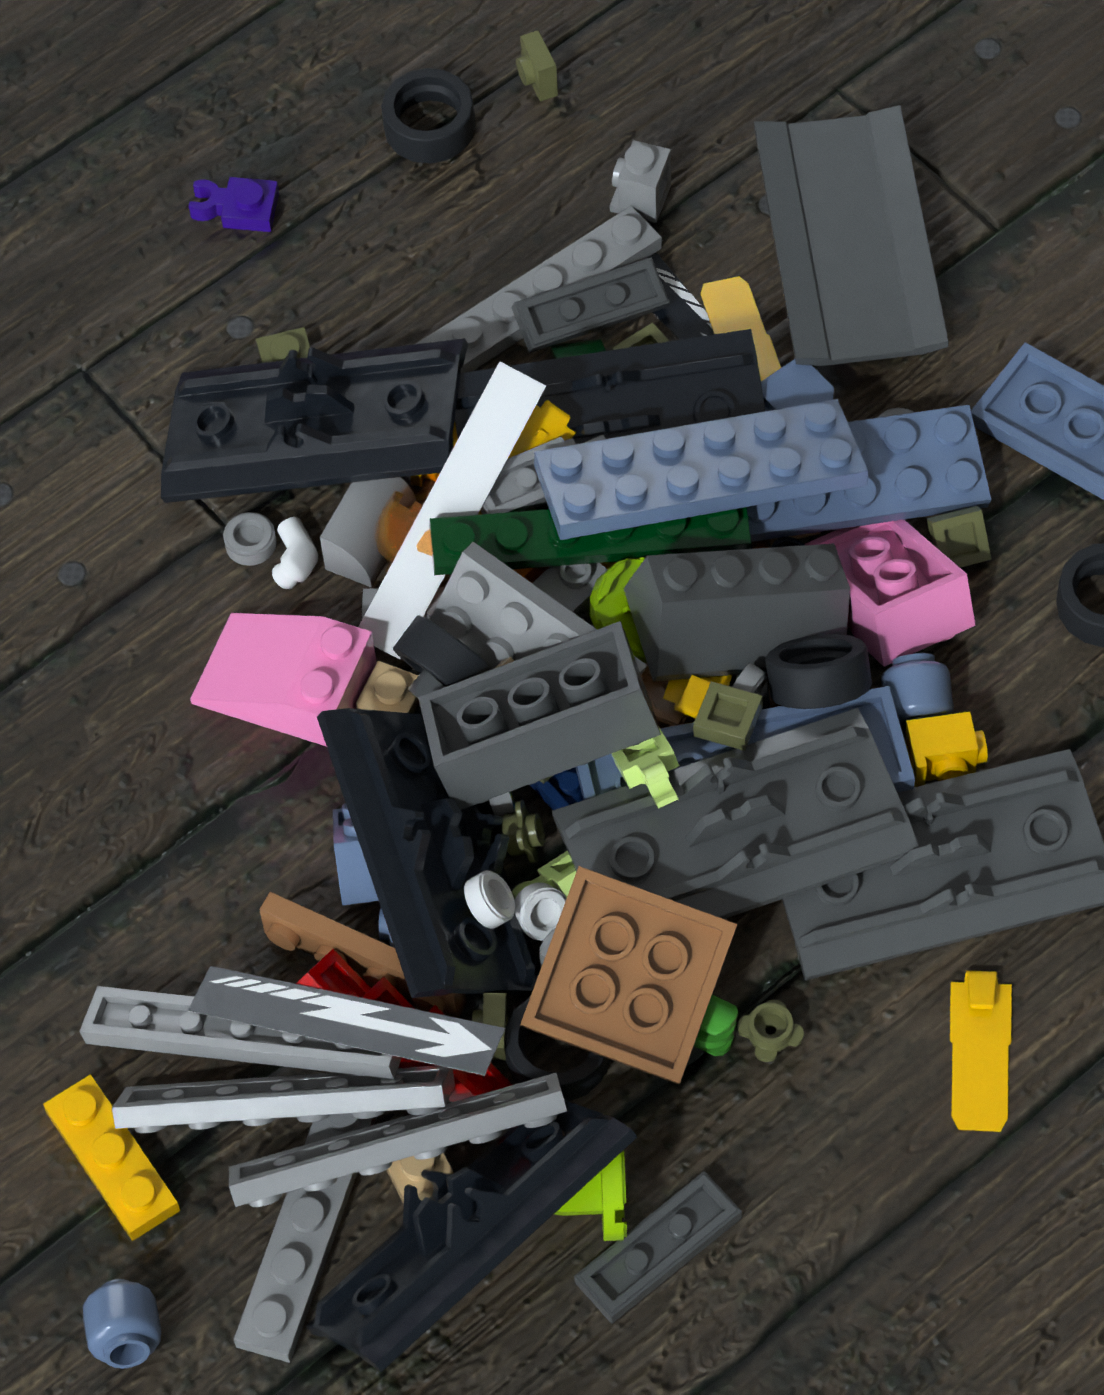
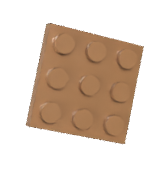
(628, 975)

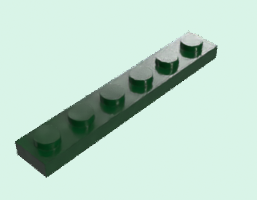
(532, 540)

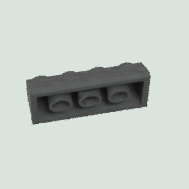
(733, 606)
(538, 716)

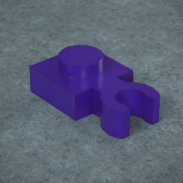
(242, 205)

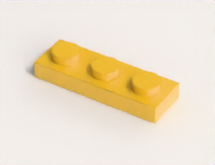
(111, 1158)

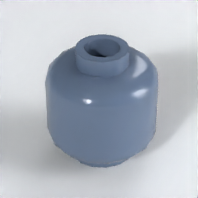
(919, 687)
(121, 1323)

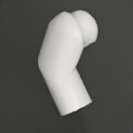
(299, 556)

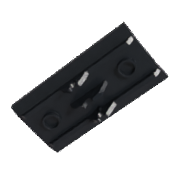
(640, 386)
(312, 421)
(422, 855)
(465, 1231)

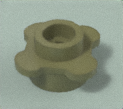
(524, 832)
(774, 1015)

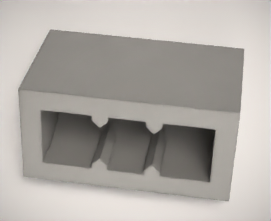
(349, 535)

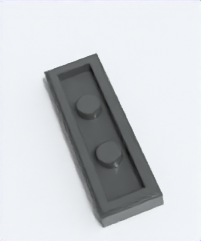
(590, 305)
(658, 1247)

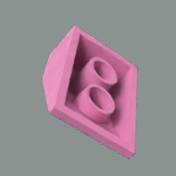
(900, 589)
(286, 671)

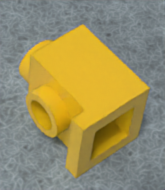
(944, 747)

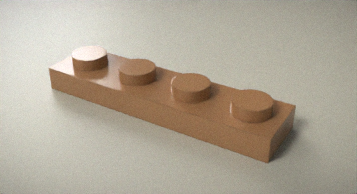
(301, 928)

